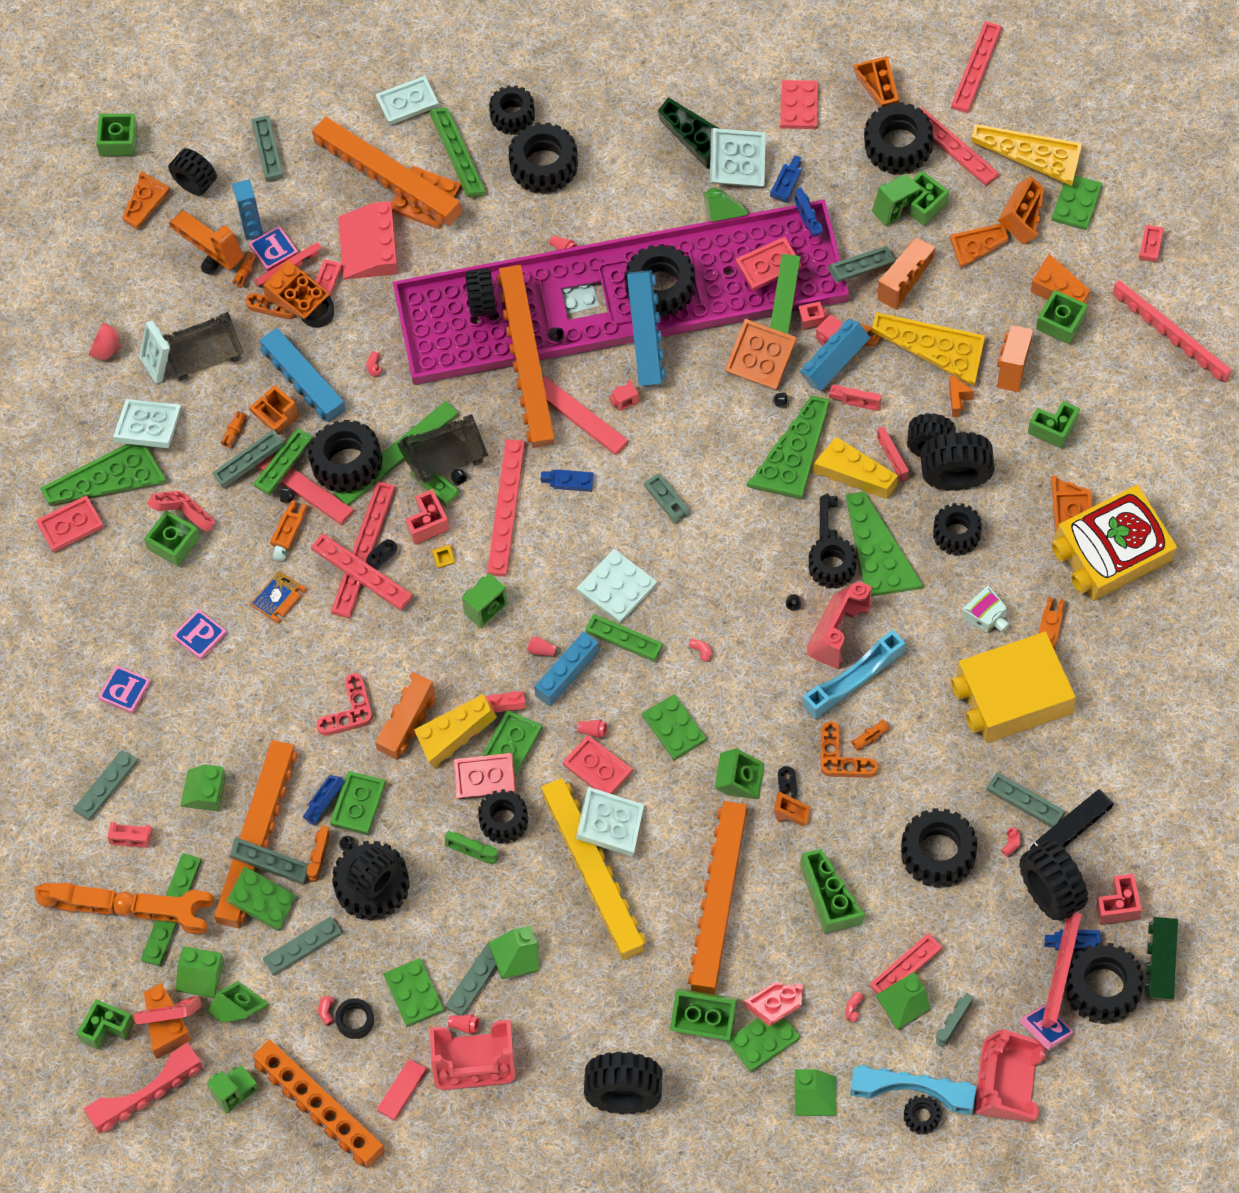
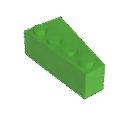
(830, 897)

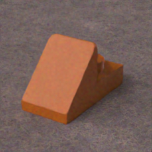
(958, 393)
(791, 809)

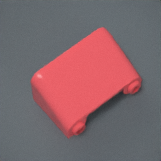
(827, 639)
(472, 1059)
(1008, 1076)

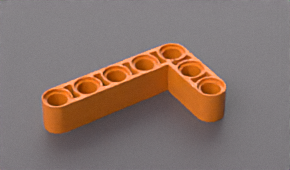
(220, 245)

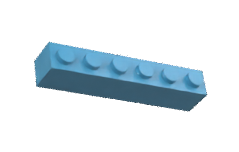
(645, 327)
(302, 375)

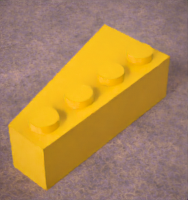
(855, 469)
(455, 728)

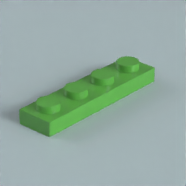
(283, 462)
(624, 637)

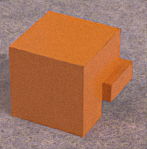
(275, 410)

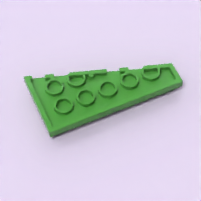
(792, 456)
(115, 472)
(878, 554)

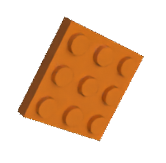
(402, 207)
(761, 354)

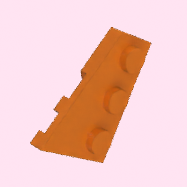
(145, 199)
(978, 242)

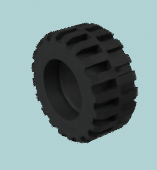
(898, 158)
(548, 176)
(670, 261)
(957, 461)
(348, 475)
(943, 824)
(1053, 880)
(384, 902)
(1104, 1007)
(623, 1083)

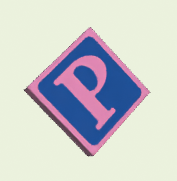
(273, 248)
(199, 634)
(124, 689)
(1046, 1036)

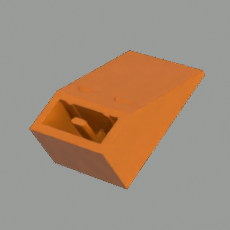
(294, 291)

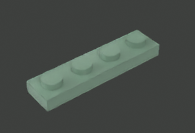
(267, 148)
(861, 264)
(248, 459)
(105, 785)
(1025, 800)
(268, 860)
(302, 946)
(472, 983)

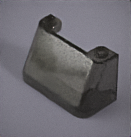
(202, 346)
(443, 449)

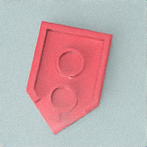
(775, 1002)

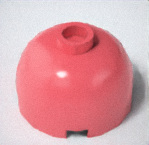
(105, 343)

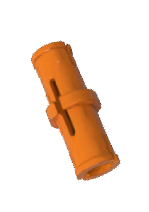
(244, 269)
(233, 429)
(870, 735)

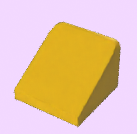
(443, 556)

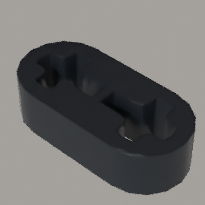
(379, 551)
(792, 781)

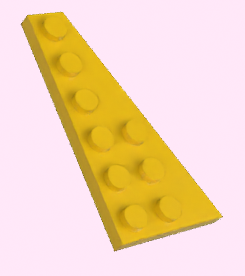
(1044, 154)
(944, 347)

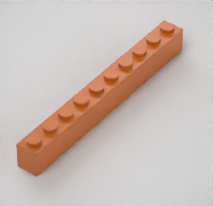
(387, 171)
(526, 356)
(259, 820)
(718, 898)

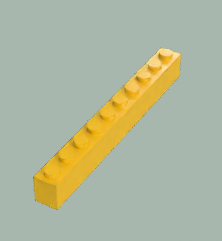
(594, 871)

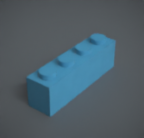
(248, 209)
(834, 354)
(566, 669)

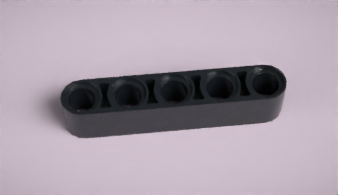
(1078, 820)

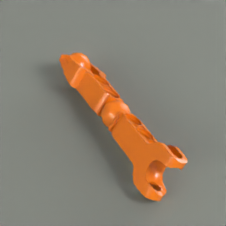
(145, 906)

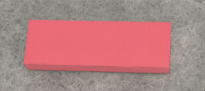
(892, 454)
(401, 1089)

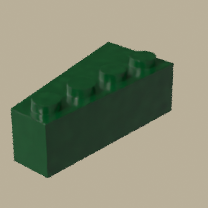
(688, 128)
(1162, 958)

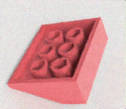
(368, 241)

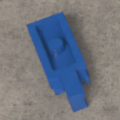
(787, 180)
(807, 214)
(568, 480)
(322, 798)
(1083, 939)

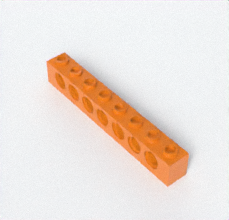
(272, 1053)

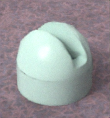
(279, 553)

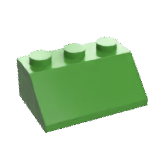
(703, 1014)

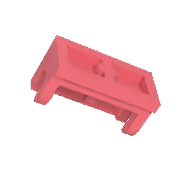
(129, 835)

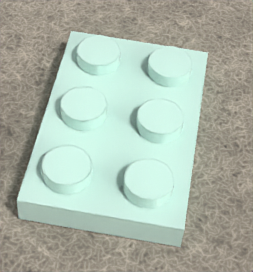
(407, 100)
(154, 352)

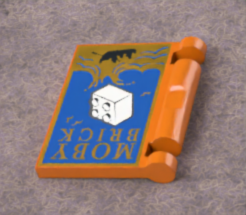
(278, 596)

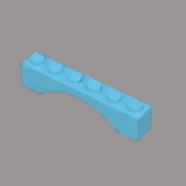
(876, 659)
(872, 1082)

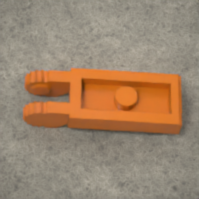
(288, 526)
(1051, 621)
(317, 855)

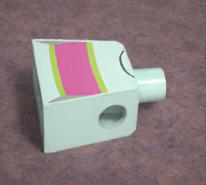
(986, 611)

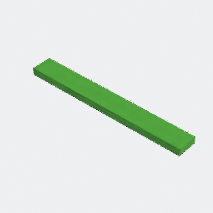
(392, 456)

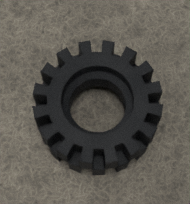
(922, 1102)

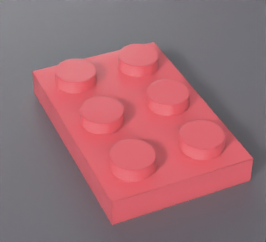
(799, 104)
(763, 264)
(69, 524)
(597, 766)
(483, 775)

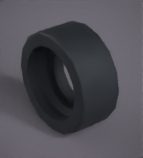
(323, 320)
(359, 1032)

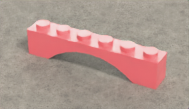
(108, 1111)

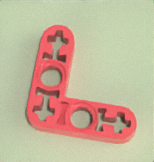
(179, 500)
(356, 710)
(182, 1009)

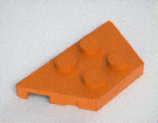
(1068, 500)

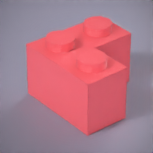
(430, 520)
(1123, 904)

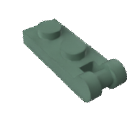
(666, 497)
(953, 1021)

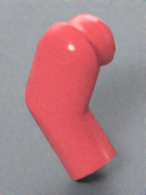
(371, 365)
(703, 647)
(1013, 842)
(851, 1005)
(323, 1009)

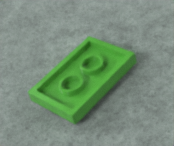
(1077, 203)
(674, 727)
(514, 736)
(358, 803)
(260, 898)
(413, 992)
(761, 1042)

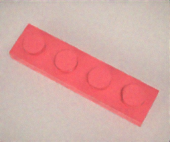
(296, 260)
(909, 962)

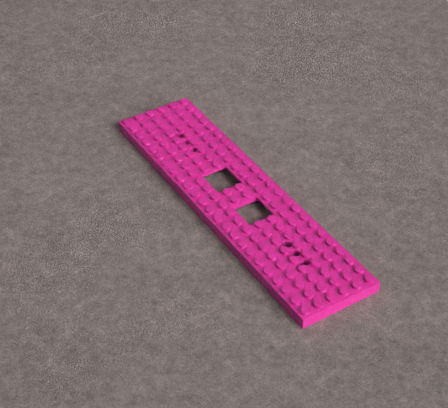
(447, 345)

